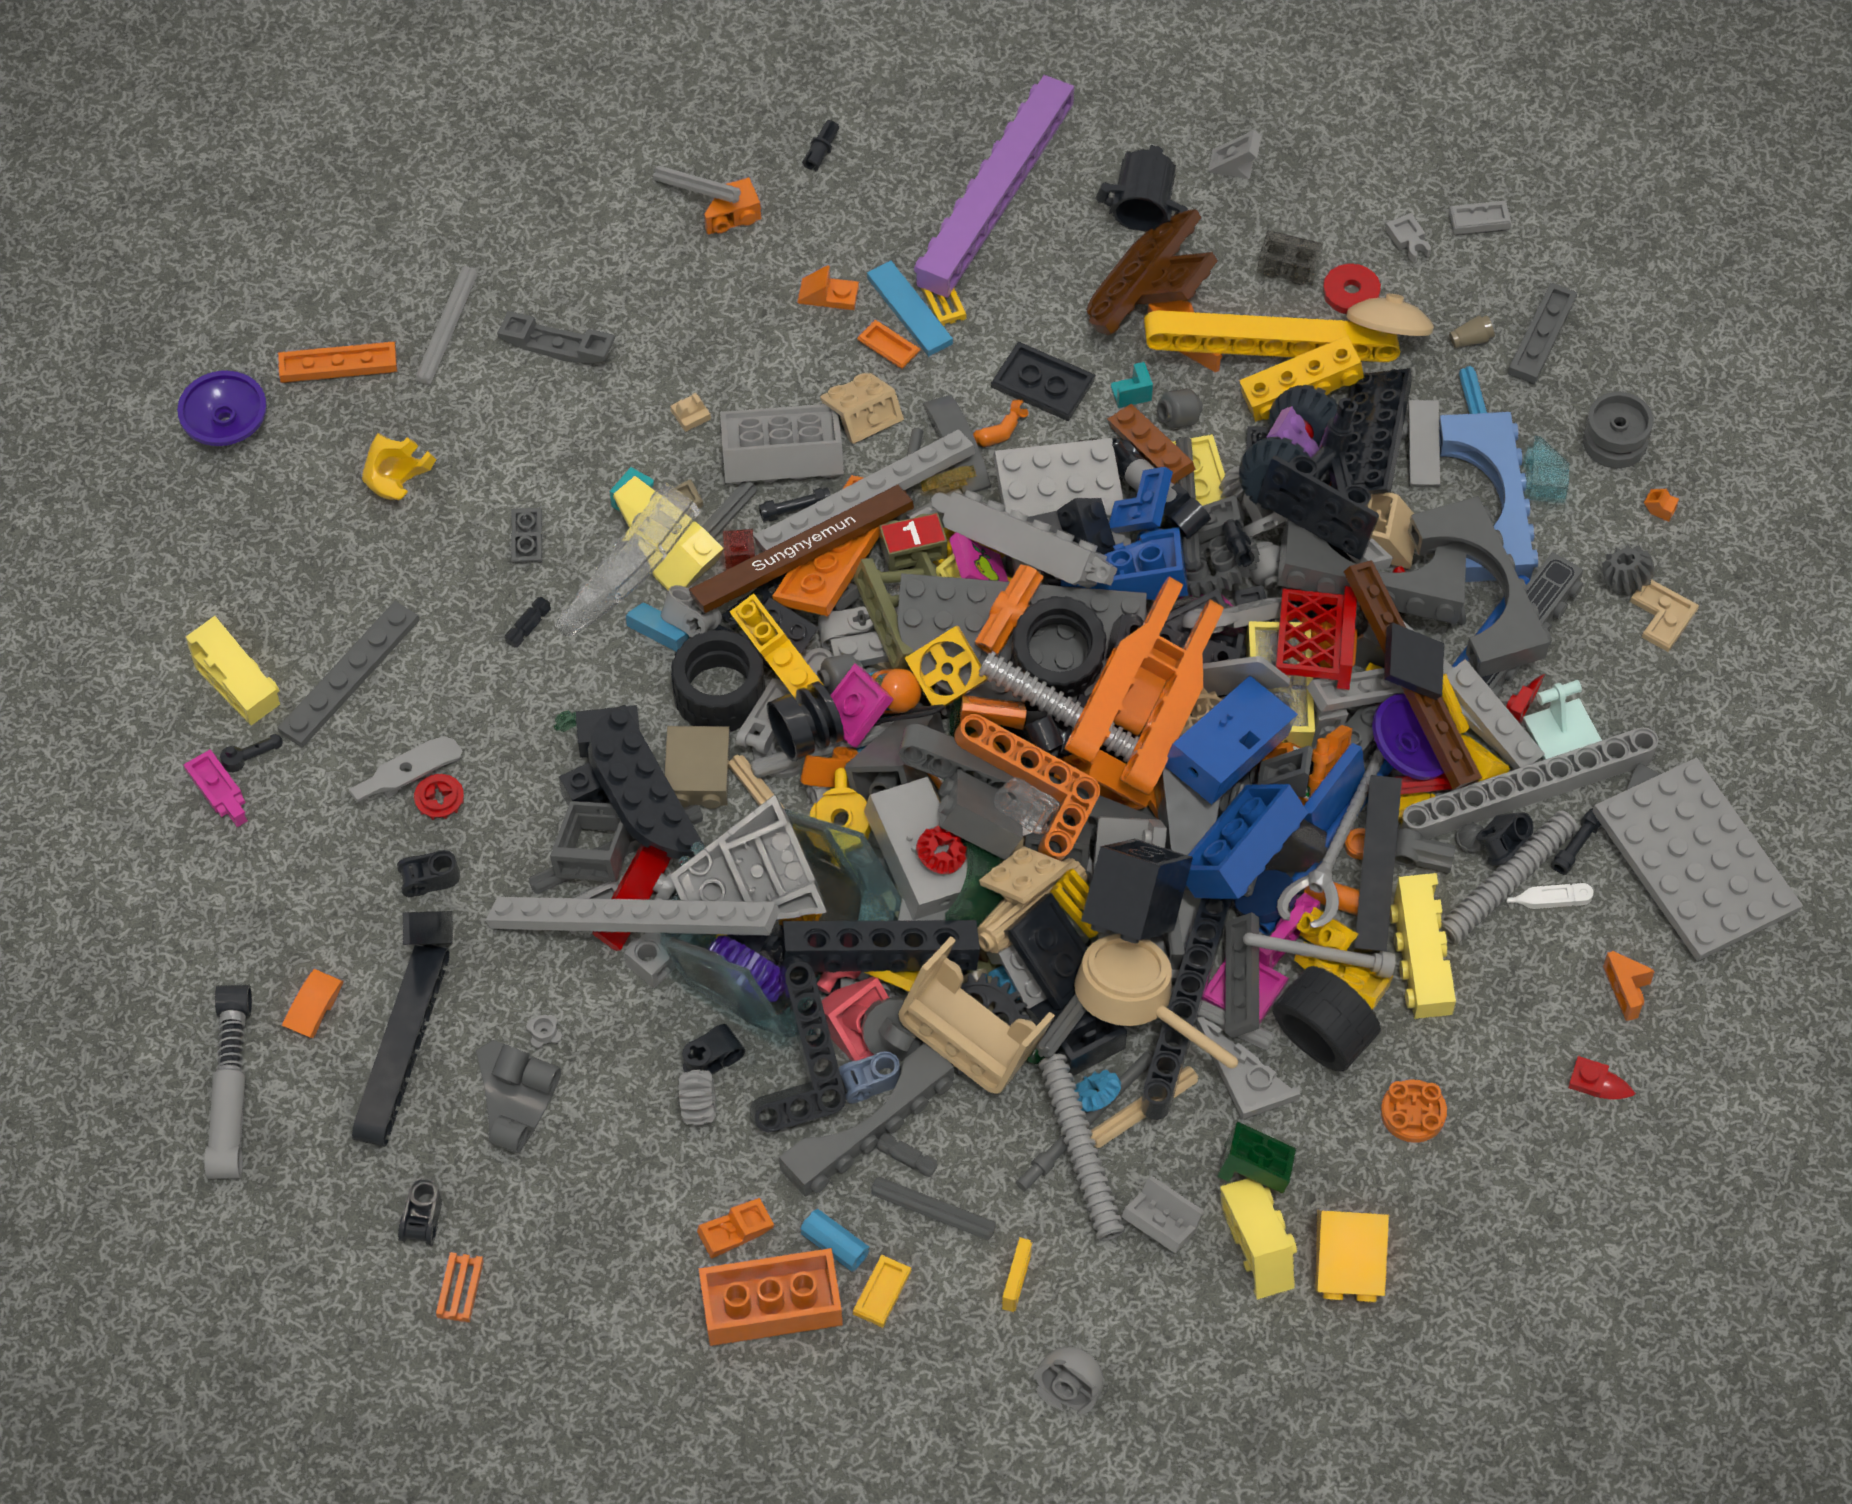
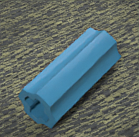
(829, 1234)

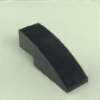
(427, 927)

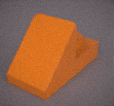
(824, 291)
(1625, 979)

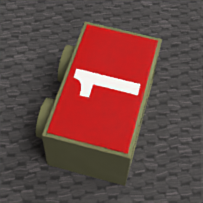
(907, 538)

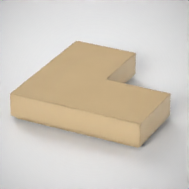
(1670, 611)

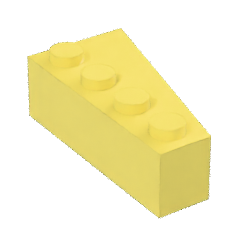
(1422, 947)

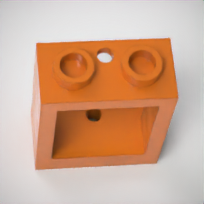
(1107, 773)

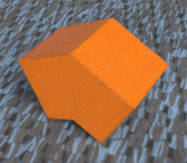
(1661, 503)

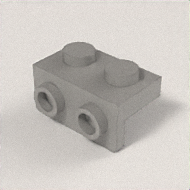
(1164, 1215)

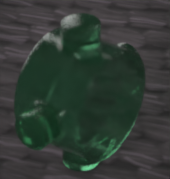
(565, 721)

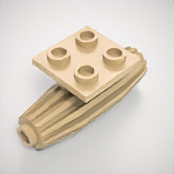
(1022, 882)

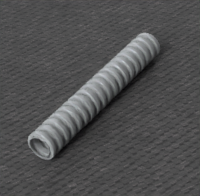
(1050, 701)
(1508, 876)
(1081, 1147)

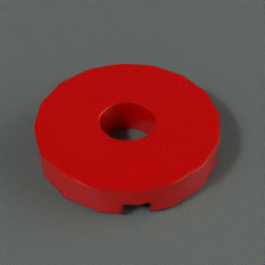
(1346, 275)

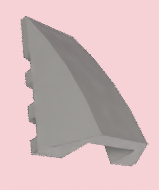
(754, 863)

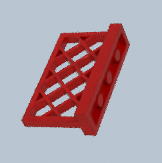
(1339, 655)

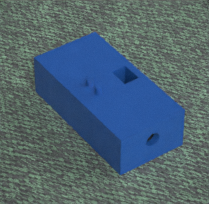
(1230, 739)

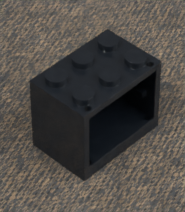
(1136, 890)

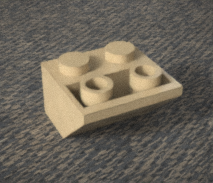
(1393, 527)

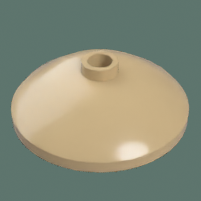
(1391, 316)

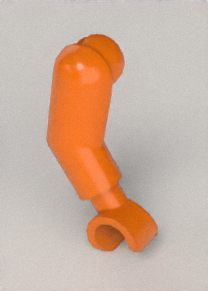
(1003, 431)

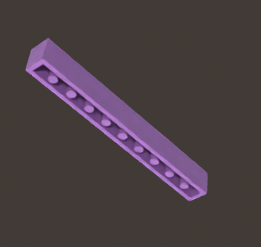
(994, 186)

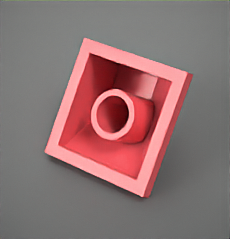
(845, 1012)

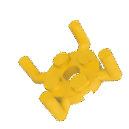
(842, 799)

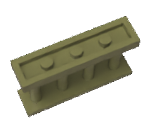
(882, 605)

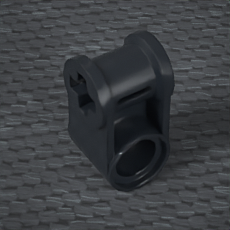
(1505, 836)
(426, 873)
(713, 1050)
(421, 1218)

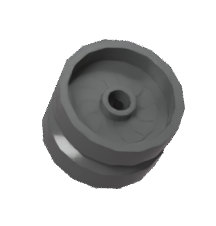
(1618, 429)

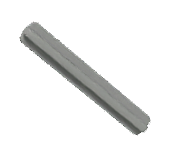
(697, 184)

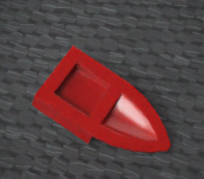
(1520, 704)
(1596, 1080)

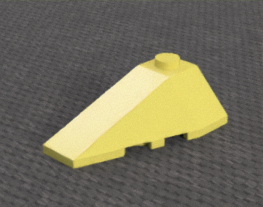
(692, 553)

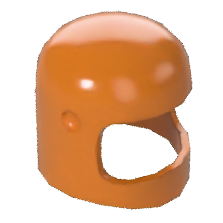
(902, 687)

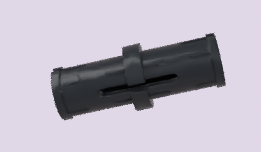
(1238, 542)

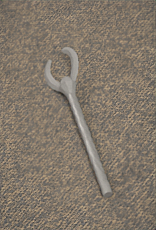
(1321, 877)

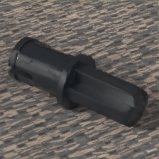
(821, 145)

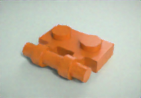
(1327, 754)

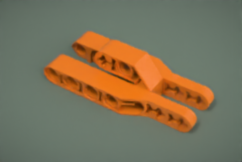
(1133, 685)

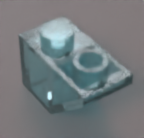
(1548, 473)

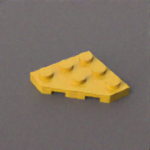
(1359, 978)

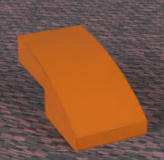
(311, 1003)
(737, 1228)

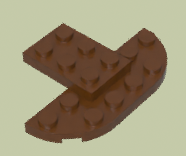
(1151, 273)

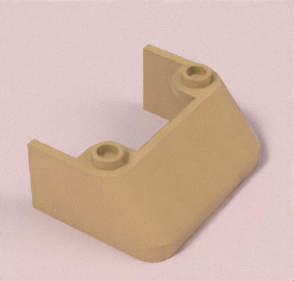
(964, 1028)

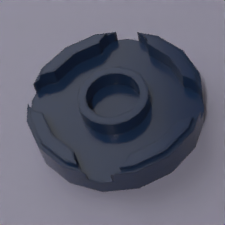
(1265, 896)

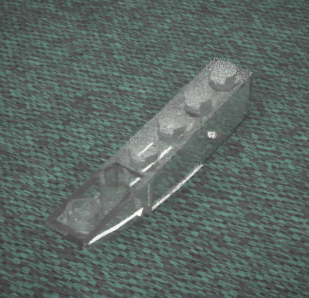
(632, 558)

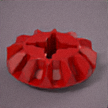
(426, 792)
(943, 861)

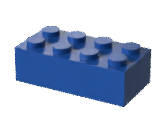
(1244, 840)

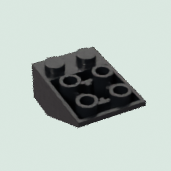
(1089, 1040)

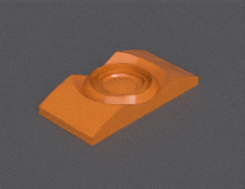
(997, 711)

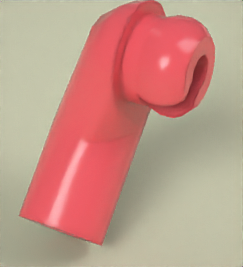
(829, 979)

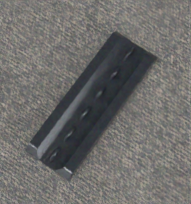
(1377, 428)

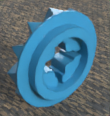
(1108, 1086)

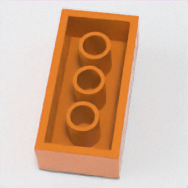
(770, 1296)

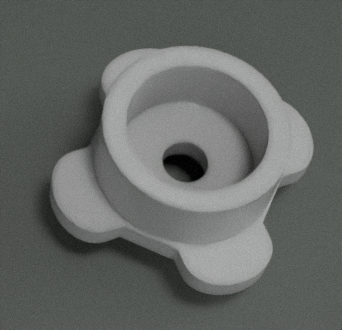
(545, 1022)

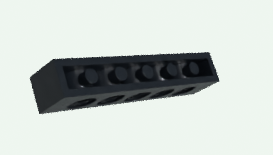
(878, 944)

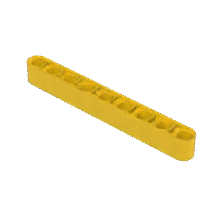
(1262, 335)

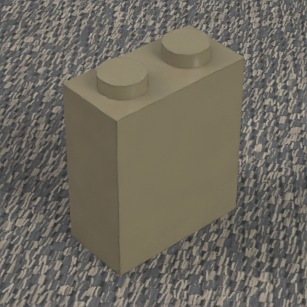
(698, 764)

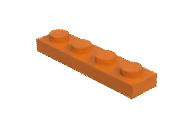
(337, 362)

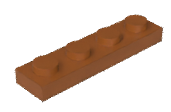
(1151, 442)

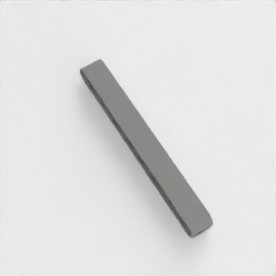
(1539, 775)

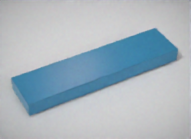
(909, 308)

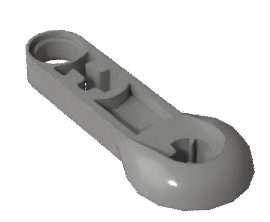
(1240, 615)

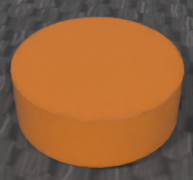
(1355, 843)

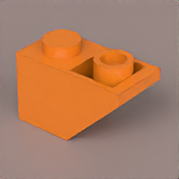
(725, 214)

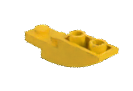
(773, 644)

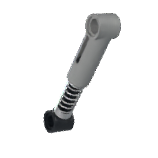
(224, 1149)

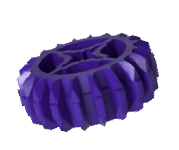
(764, 971)

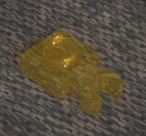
(954, 478)

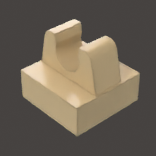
(690, 412)

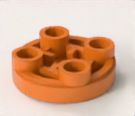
(1414, 1110)

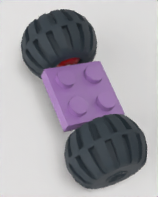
(1296, 429)

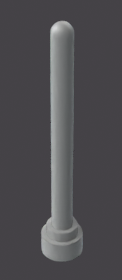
(1381, 963)

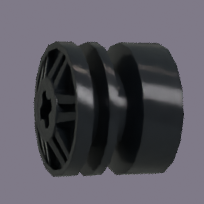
(805, 721)

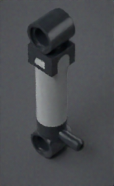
(1180, 508)

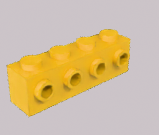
(1324, 367)

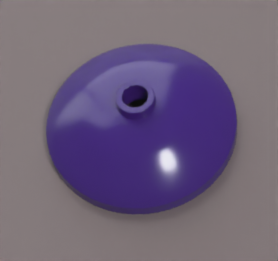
(219, 397)
(1403, 739)

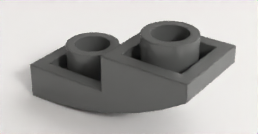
(526, 535)

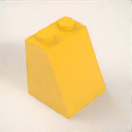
(1351, 1254)

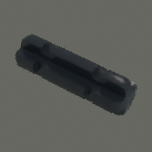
(527, 622)

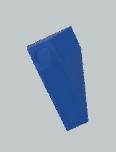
(1146, 564)

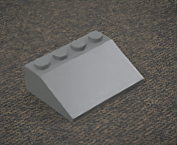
(781, 443)

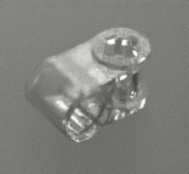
(1028, 805)

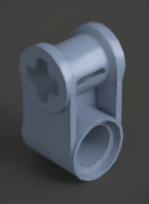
(867, 1076)

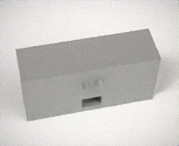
(897, 822)

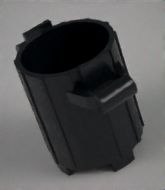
(1142, 191)

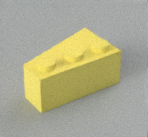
(232, 671)
(1260, 1235)

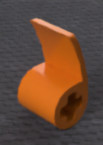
(821, 770)

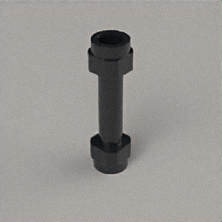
(769, 510)
(1565, 858)

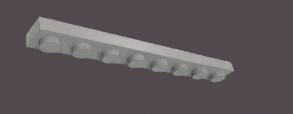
(903, 472)

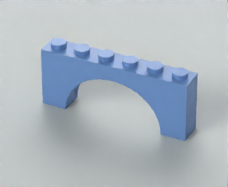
(1490, 445)

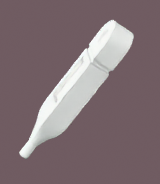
(1554, 896)

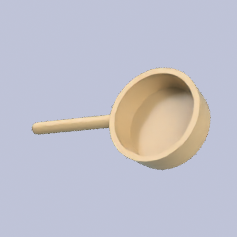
(1132, 987)

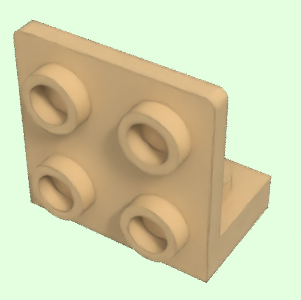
(864, 406)

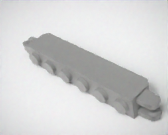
(1024, 540)

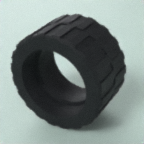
(1070, 613)
(711, 651)
(1326, 1018)

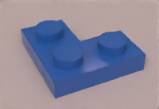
(1148, 506)

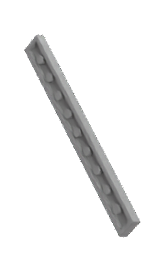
(633, 915)

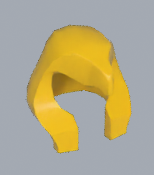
(391, 465)

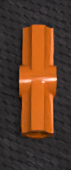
(1008, 608)

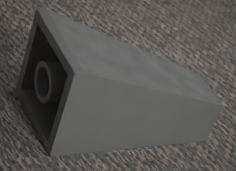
(879, 763)
(1183, 813)

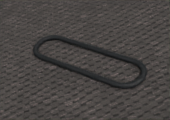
(930, 711)

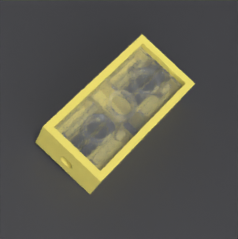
(1263, 642)

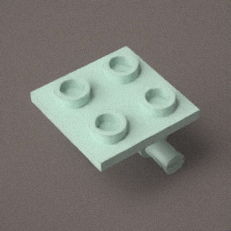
(1563, 724)

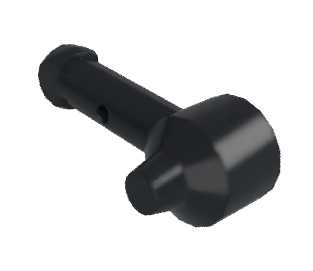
(234, 758)

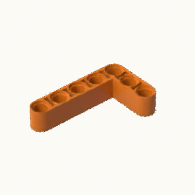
(1038, 777)

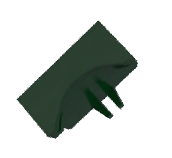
(1257, 1158)

